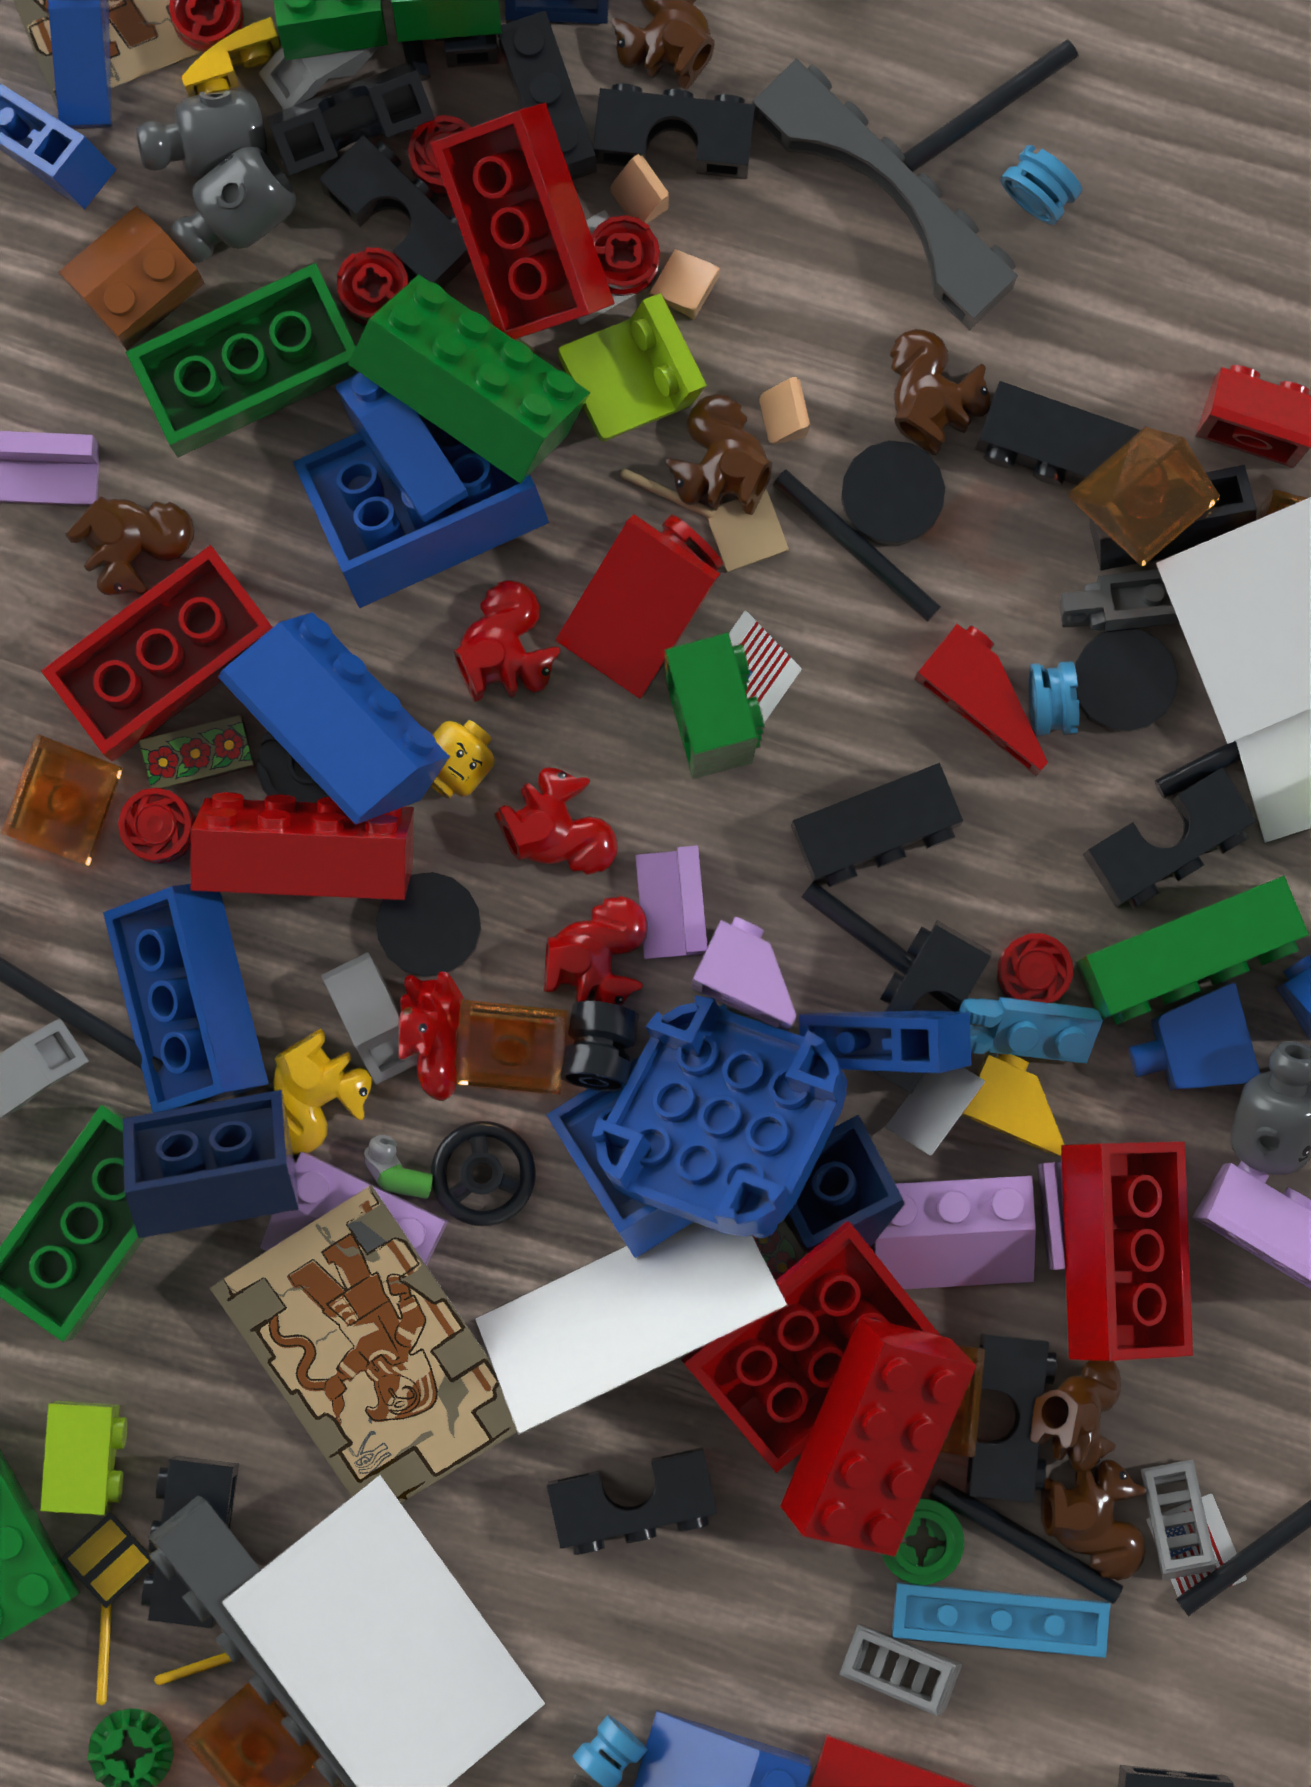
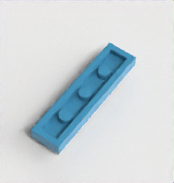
(1001, 1619)

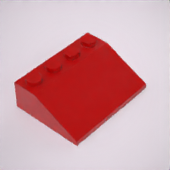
(782, 1365)

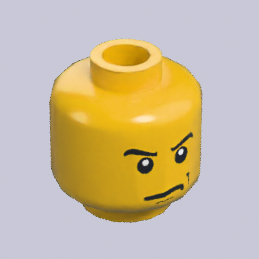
(468, 760)

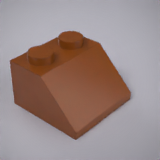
(132, 277)

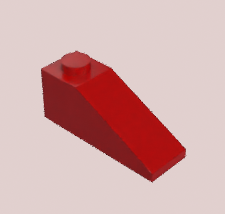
(977, 688)

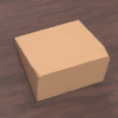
(640, 191)
(686, 282)
(785, 412)

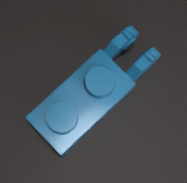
(1032, 1028)

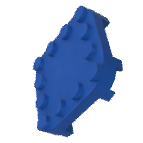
(721, 1119)

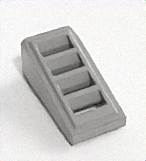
(1183, 1566)
(934, 1704)

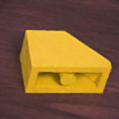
(1014, 1104)

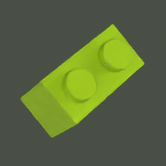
(82, 1458)

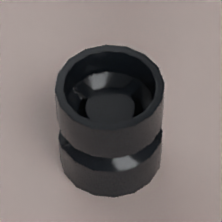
(600, 1041)

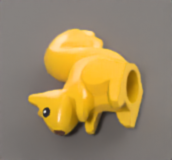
(310, 1081)

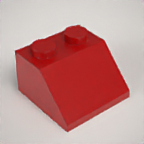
(1258, 416)

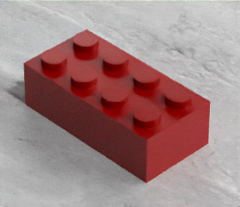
(522, 222)
(157, 654)
(299, 849)
(1126, 1251)
(877, 1436)

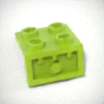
(634, 370)

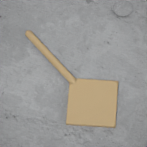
(738, 535)

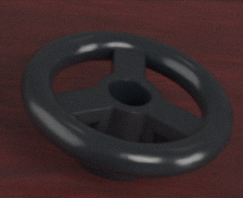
(520, 1188)

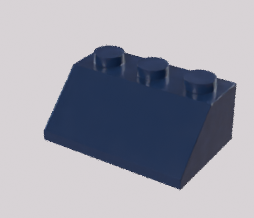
(209, 1164)

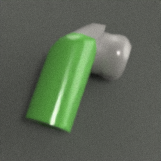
(389, 1172)

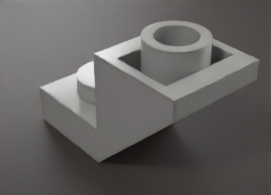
(300, 79)
(368, 1016)
(37, 1064)

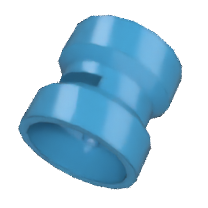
(618, 1744)

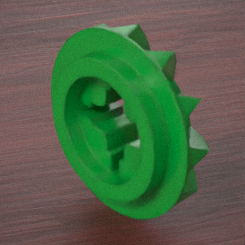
(938, 1560)
(145, 1731)

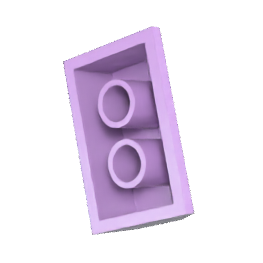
(745, 974)
(327, 1186)
(1260, 1219)
(961, 1233)

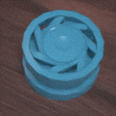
(1041, 185)
(1053, 699)

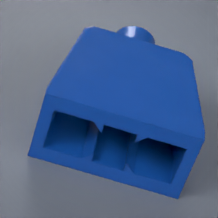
(1200, 1044)

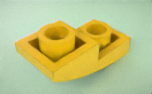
(215, 68)

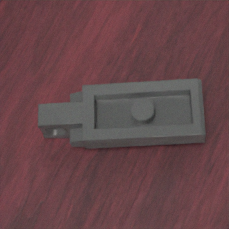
(1119, 603)

